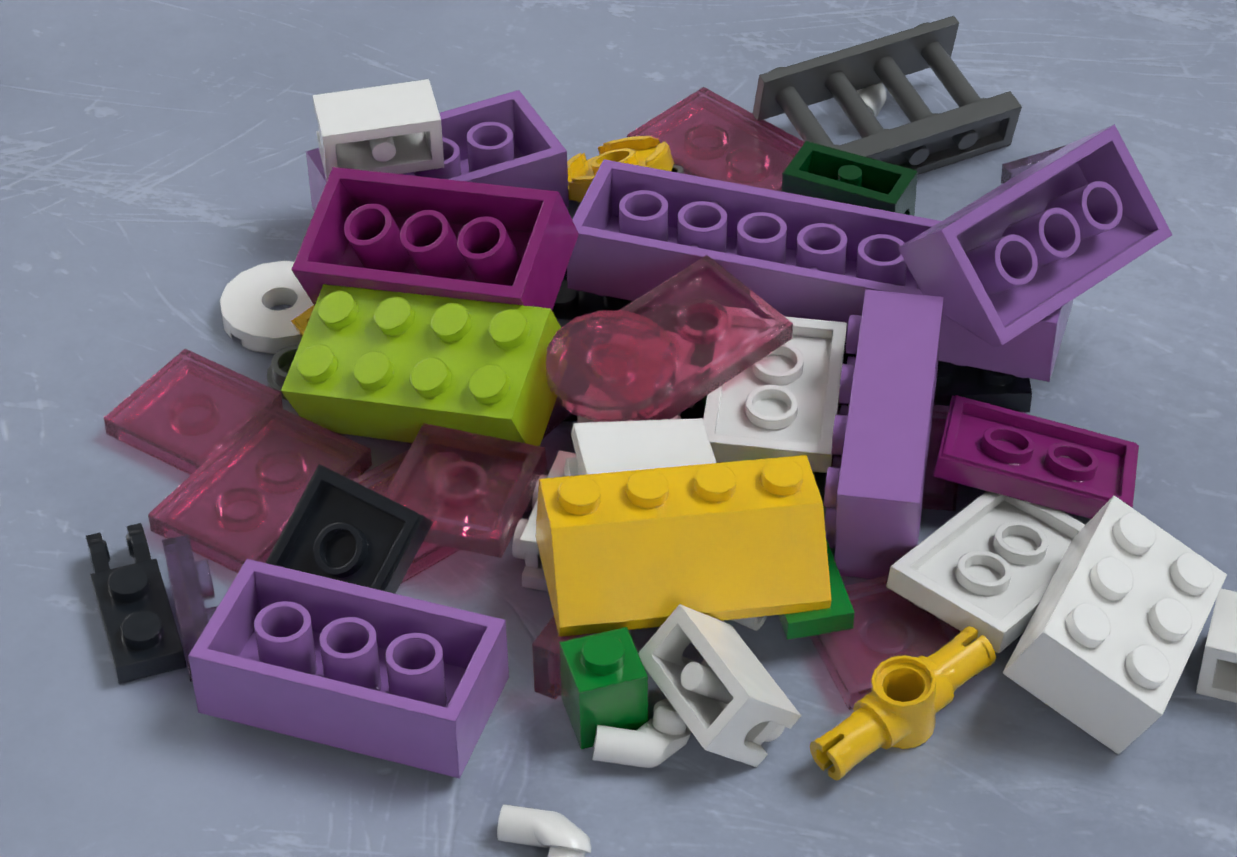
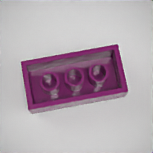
(437, 239)

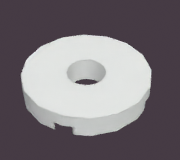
(248, 303)

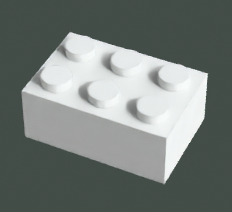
(1116, 625)

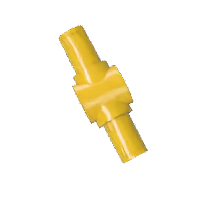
(902, 702)

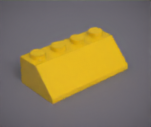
(696, 536)

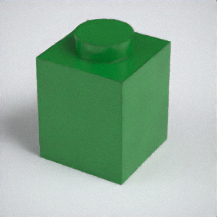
(603, 683)

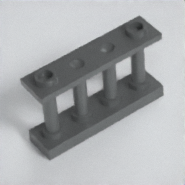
(930, 138)

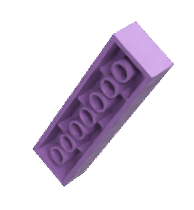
(786, 247)

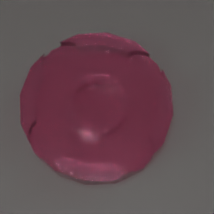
(611, 365)

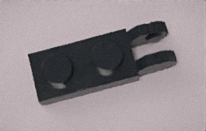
(135, 610)

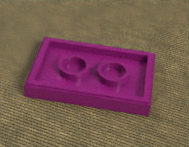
(1034, 458)

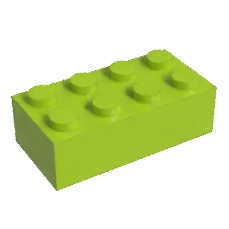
(406, 359)

